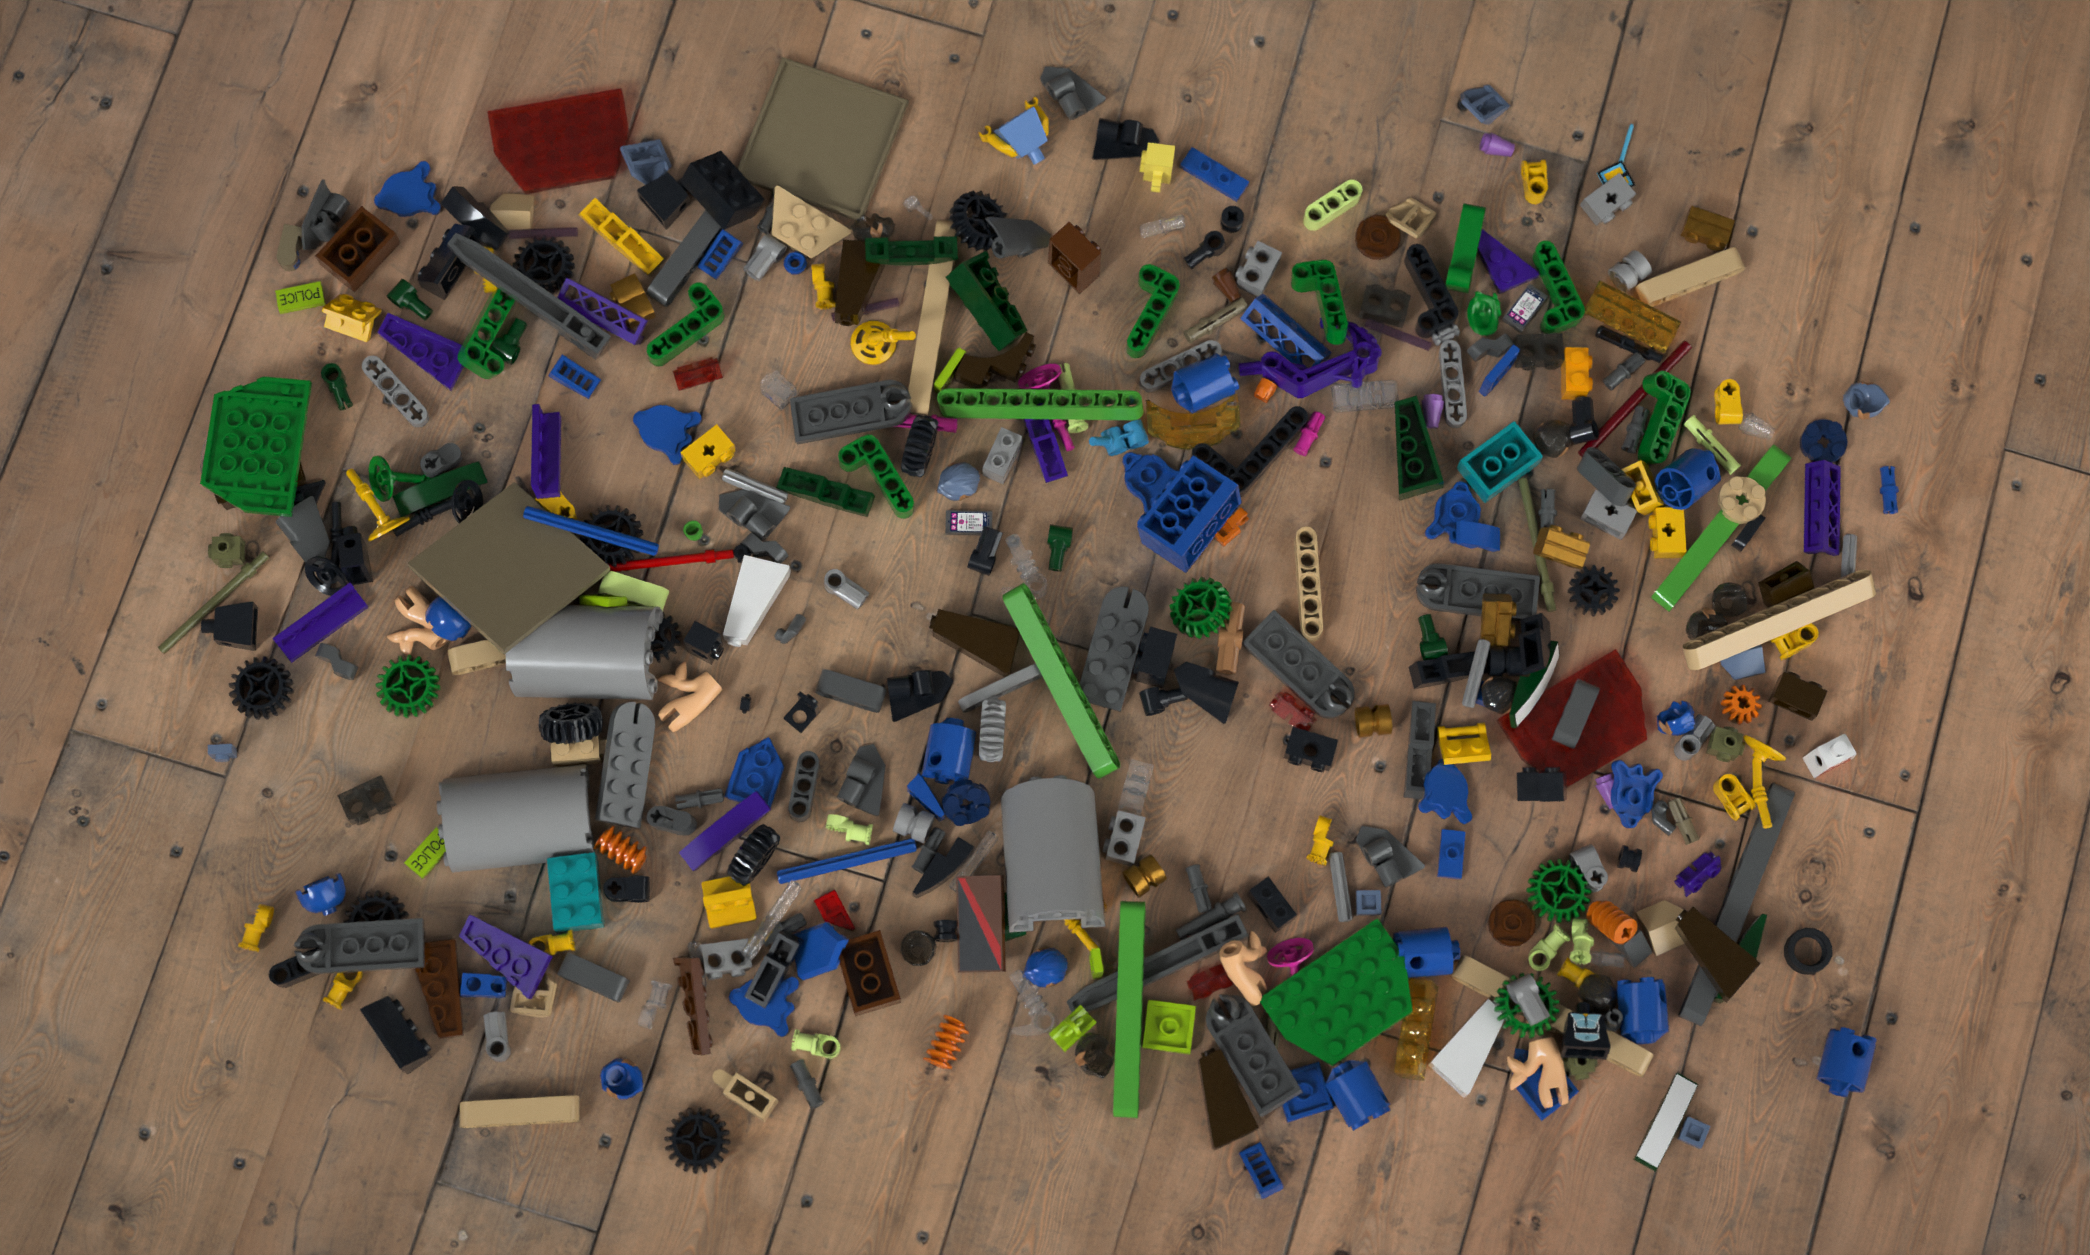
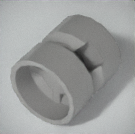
(1633, 269)
(913, 823)

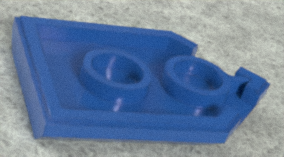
(756, 770)
(819, 950)
(1529, 1089)

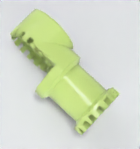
(854, 831)
(1581, 941)
(1548, 947)
(814, 1044)

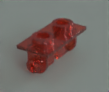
(688, 377)
(1286, 705)
(1203, 986)

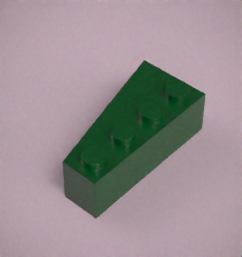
(987, 301)
(1415, 453)

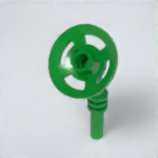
(388, 477)

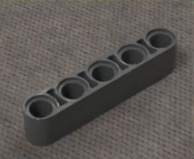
(684, 260)

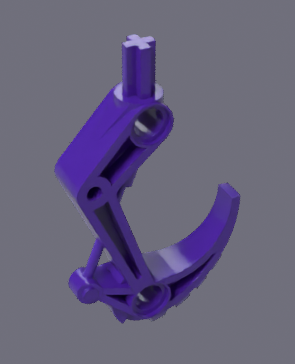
(1305, 381)

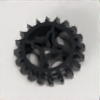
(972, 225)
(557, 253)
(919, 445)
(622, 518)
(267, 681)
(570, 723)
(753, 854)
(383, 914)
(709, 1141)

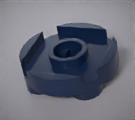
(1830, 431)
(969, 813)

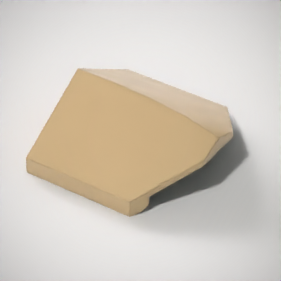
(514, 211)
(1411, 217)
(1659, 926)
(541, 1002)

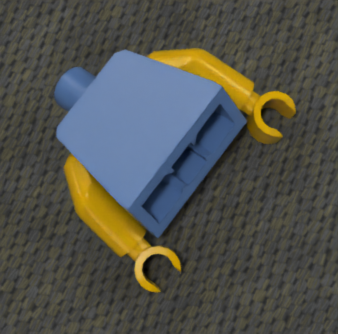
(1021, 134)

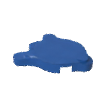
(408, 193)
(665, 429)
(1146, 477)
(1453, 507)
(1632, 791)
(1446, 793)
(774, 1014)

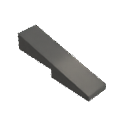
(1419, 748)

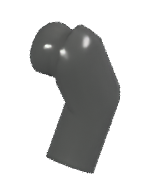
(793, 629)
(1659, 817)

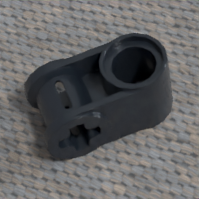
(633, 889)

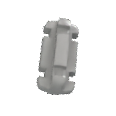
(1445, 334)

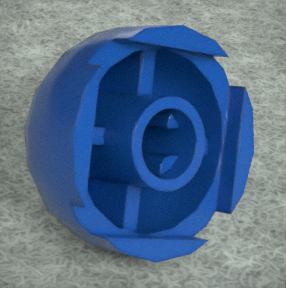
(446, 620)
(323, 895)

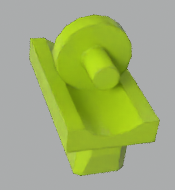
(1072, 1028)

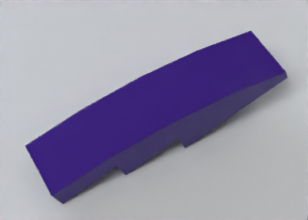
(1045, 448)
(725, 830)

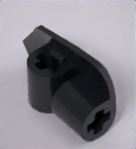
(1122, 139)
(1207, 689)
(916, 692)

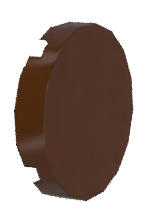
(1377, 237)
(1511, 923)

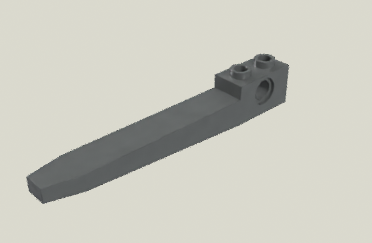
(532, 296)
(1164, 962)

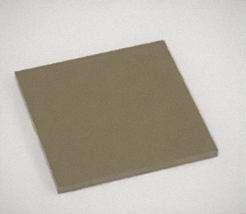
(822, 138)
(507, 569)

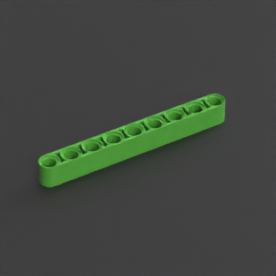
(1049, 410)
(1715, 535)
(1061, 681)
(1129, 1009)

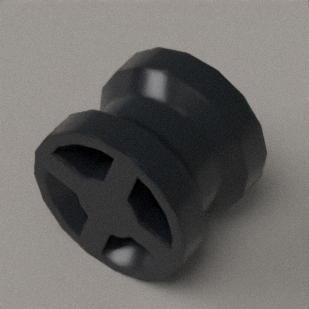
(1231, 224)
(1629, 858)
(945, 931)

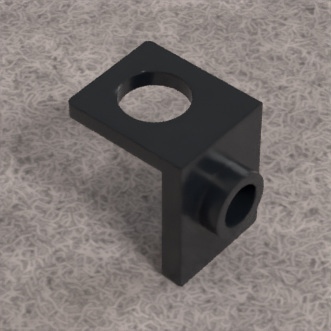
(806, 704)

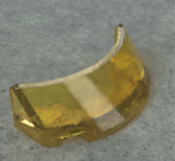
(1190, 429)

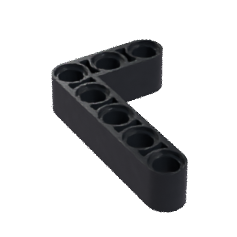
(1256, 458)

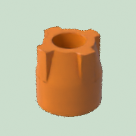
(1265, 390)

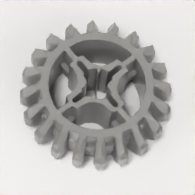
(992, 730)

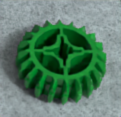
(1203, 595)
(416, 684)
(1551, 909)
(1508, 1014)

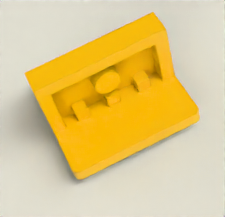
(351, 316)
(727, 902)

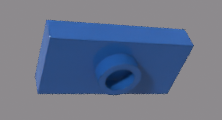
(1451, 854)

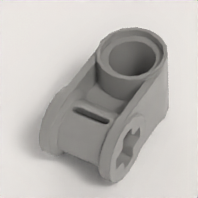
(1590, 865)

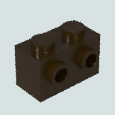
(1786, 584)
(1798, 695)

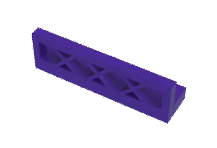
(601, 319)
(545, 453)
(1819, 507)
(320, 622)

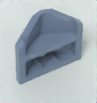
(1484, 103)
(646, 160)
(1745, 663)

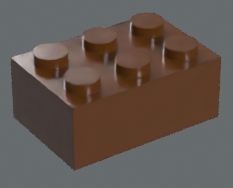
(357, 249)
(1074, 257)
(868, 974)

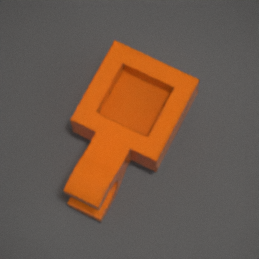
(1230, 528)

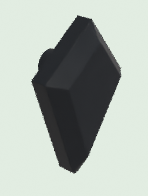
(313, 489)

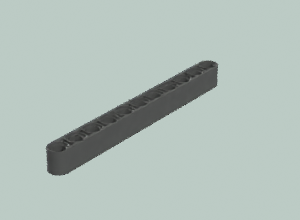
(1740, 896)

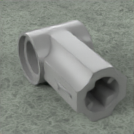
(768, 252)
(847, 590)
(1694, 738)
(1525, 993)
(497, 1034)

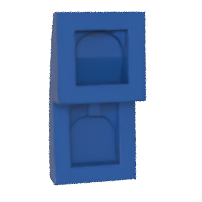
(1477, 535)

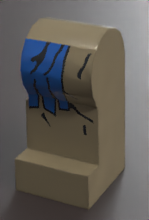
(290, 247)

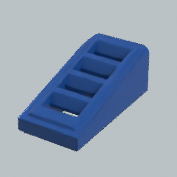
(713, 250)
(562, 379)
(921, 792)
(1271, 1188)

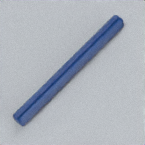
(591, 531)
(846, 861)

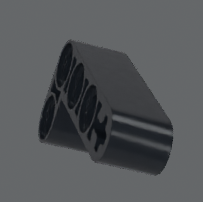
(1426, 288)

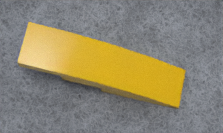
(621, 237)

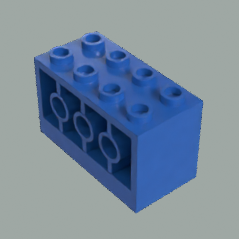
(1189, 513)

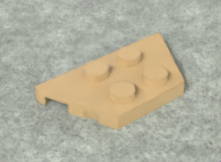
(803, 226)

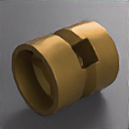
(1373, 720)
(1145, 875)

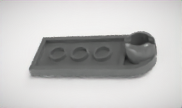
(849, 410)
(1462, 589)
(1114, 648)
(1300, 666)
(626, 765)
(362, 946)
(1251, 1054)

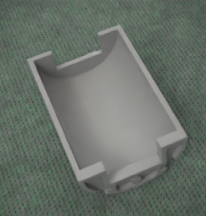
(588, 654)
(515, 817)
(1051, 853)

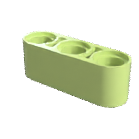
(1327, 213)
(636, 591)

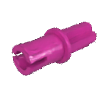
(1309, 433)

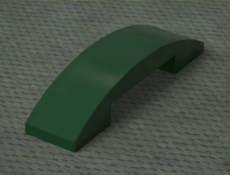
(911, 252)
(437, 488)

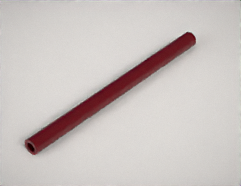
(1634, 400)

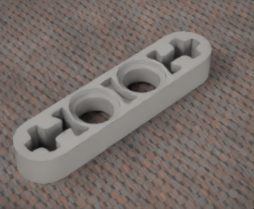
(1177, 362)
(1452, 383)
(395, 391)
(1000, 687)

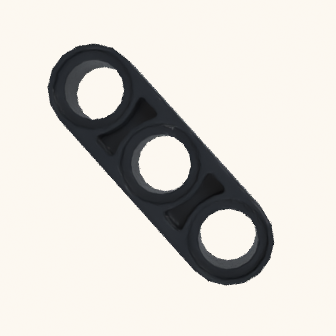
(294, 975)

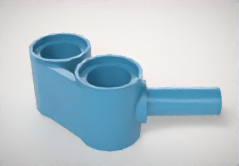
(1118, 441)

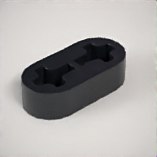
(1747, 533)

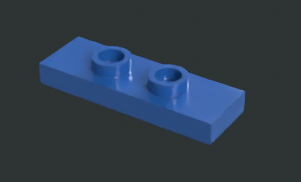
(1214, 174)

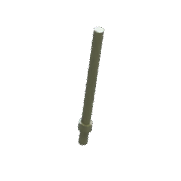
(248, 570)
(1546, 587)

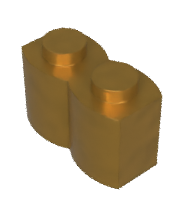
(631, 296)

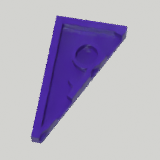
(1503, 265)

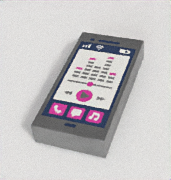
(1525, 308)
(967, 522)

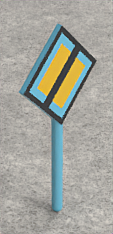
(1619, 167)

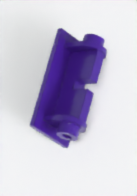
(1707, 867)

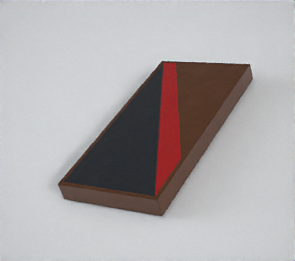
(981, 923)

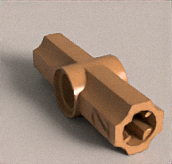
(1230, 640)

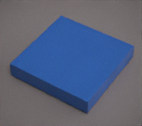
(1499, 370)
(1314, 1096)

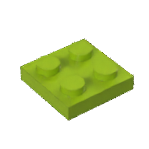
(1169, 1027)

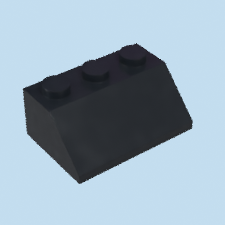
(445, 266)
(397, 1033)

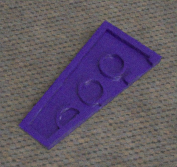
(426, 349)
(509, 955)

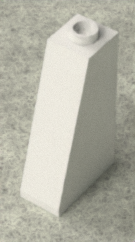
(753, 596)
(1468, 1049)

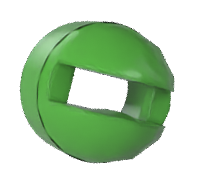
(690, 530)

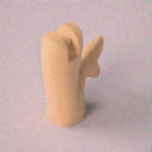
(417, 614)
(689, 706)
(1246, 980)
(1553, 1073)

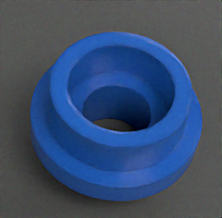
(795, 256)

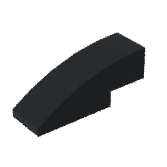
(475, 214)
(1534, 643)
(1442, 670)
(943, 867)
(774, 968)

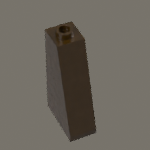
(855, 283)
(978, 639)
(1716, 953)
(1225, 1105)

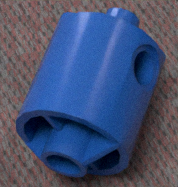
(1203, 383)
(1687, 478)
(949, 751)
(1427, 951)
(1643, 1009)
(1846, 1061)
(1356, 1093)

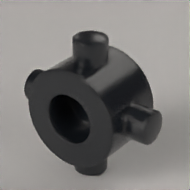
(740, 551)
(745, 704)

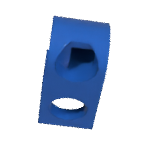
(483, 986)

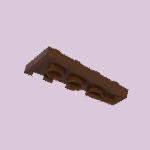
(442, 987)
(694, 1003)

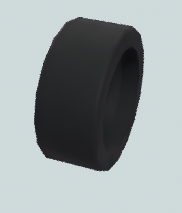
(1825, 945)

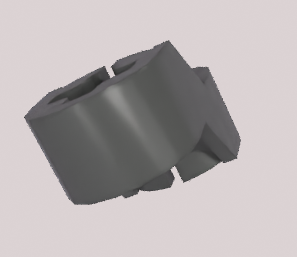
(1490, 347)
(441, 460)
(761, 549)
(332, 655)
(681, 823)

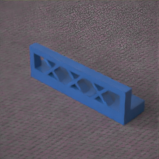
(1286, 326)

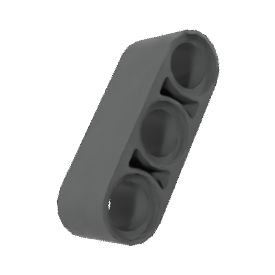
(1606, 476)
(850, 691)
(1575, 713)
(804, 775)
(593, 977)

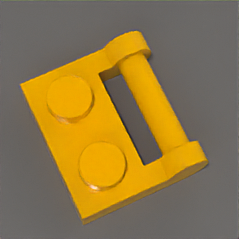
(1466, 749)

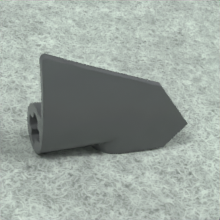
(1070, 91)
(322, 217)
(1017, 237)
(753, 512)
(306, 530)
(864, 781)
(1387, 855)

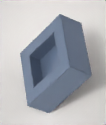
(222, 752)
(1368, 902)
(1693, 1132)

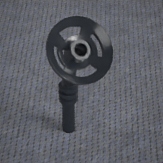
(460, 502)
(329, 571)

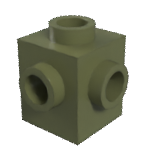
(227, 550)
(1725, 744)
(1579, 1071)

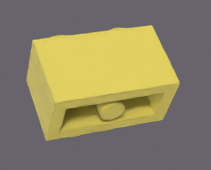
(1157, 164)

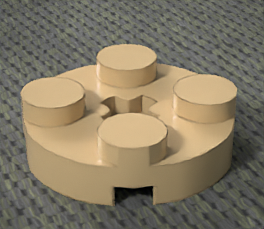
(1753, 494)

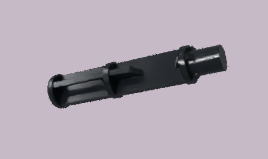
(1626, 343)

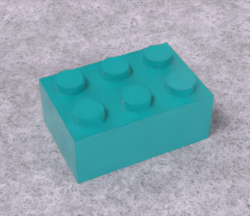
(1499, 462)
(575, 892)

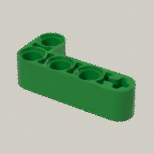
(1465, 248)
(1322, 278)
(1555, 284)
(1149, 314)
(681, 328)
(489, 329)
(1654, 447)
(883, 477)

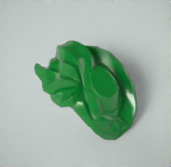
(1484, 313)

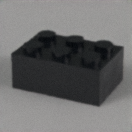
(722, 190)

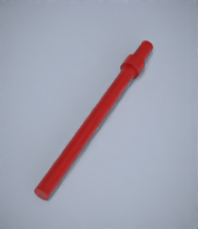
(708, 556)

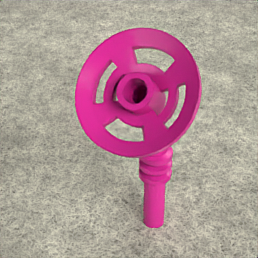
(1039, 377)
(1290, 953)

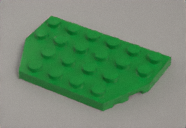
(257, 444)
(1343, 996)

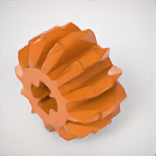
(1749, 708)

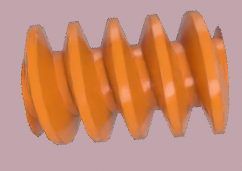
(621, 850)
(1611, 921)
(946, 1043)

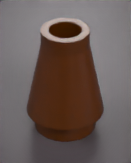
(1227, 285)

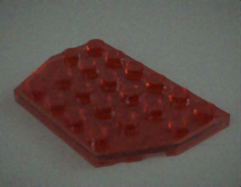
(561, 140)
(1610, 731)

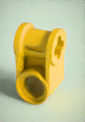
(1534, 176)
(1728, 407)
(558, 506)
(1792, 642)
(1733, 798)

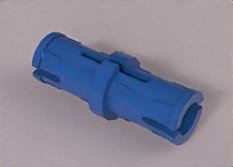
(1889, 490)

